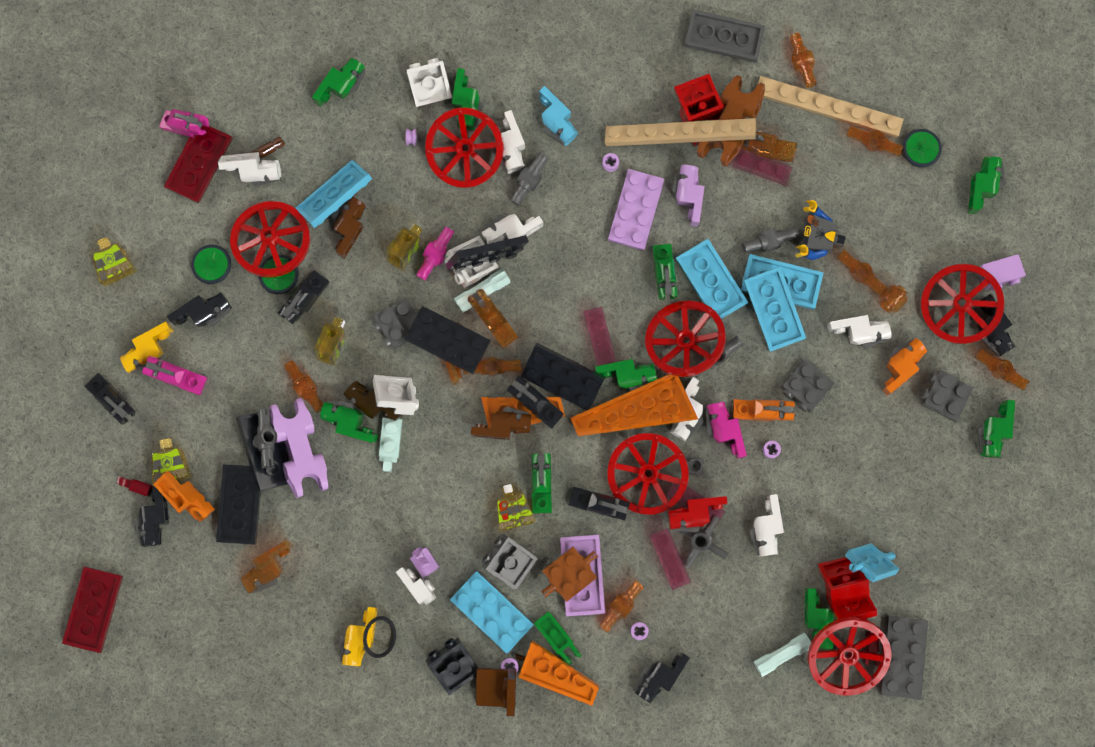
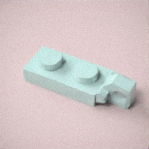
(390, 442)

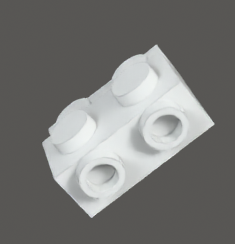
(429, 82)
(470, 275)
(396, 394)
(421, 589)

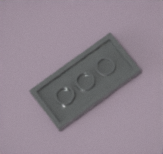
(724, 36)
(908, 648)

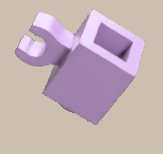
(424, 561)

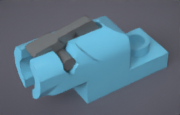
(556, 118)

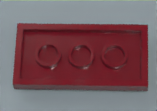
(198, 164)
(92, 609)

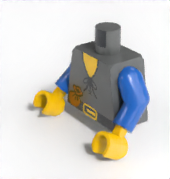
(818, 234)

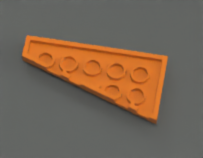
(649, 405)

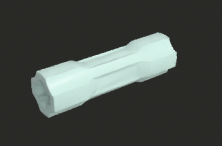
(494, 282)
(770, 661)

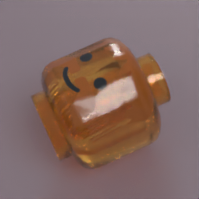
(893, 298)

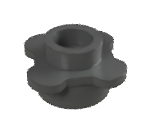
(699, 465)

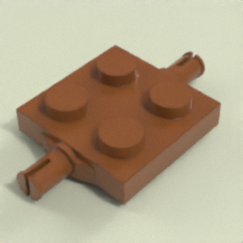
(569, 574)

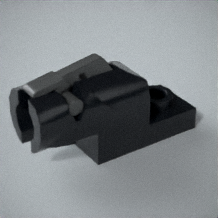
(303, 297)
(201, 312)
(998, 340)
(110, 398)
(535, 402)
(598, 503)
(150, 519)
(659, 676)

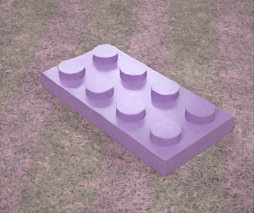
(636, 209)
(591, 598)

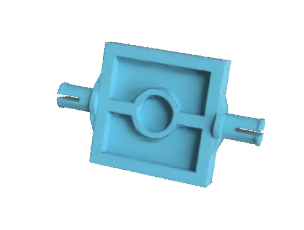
(872, 562)

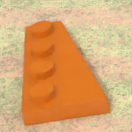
(497, 404)
(556, 675)

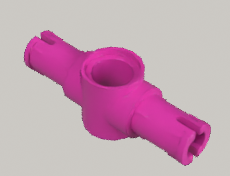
(435, 253)

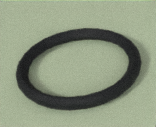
(366, 632)

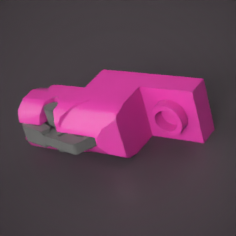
(184, 122)
(174, 375)
(724, 429)

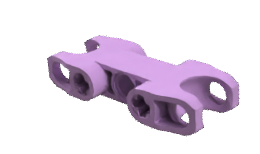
(302, 461)

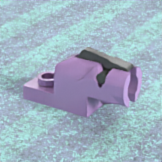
(689, 192)

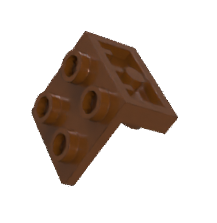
(496, 688)

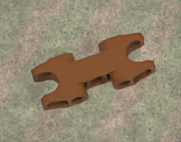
(736, 106)

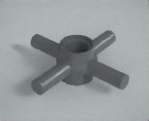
(709, 545)

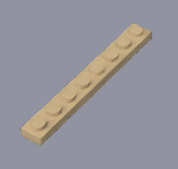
(831, 107)
(681, 132)

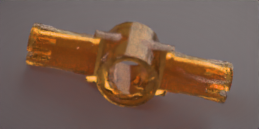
(803, 60)
(865, 138)
(853, 265)
(993, 365)
(502, 366)
(304, 386)
(621, 606)

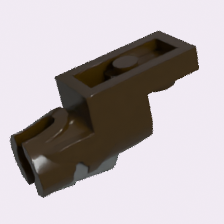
(366, 402)

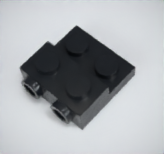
(452, 665)

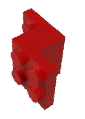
(699, 101)
(846, 590)

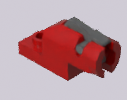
(695, 515)

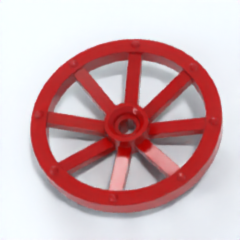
(459, 148)
(270, 242)
(967, 308)
(687, 335)
(678, 454)
(850, 658)

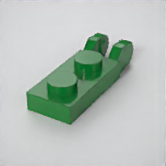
(556, 636)

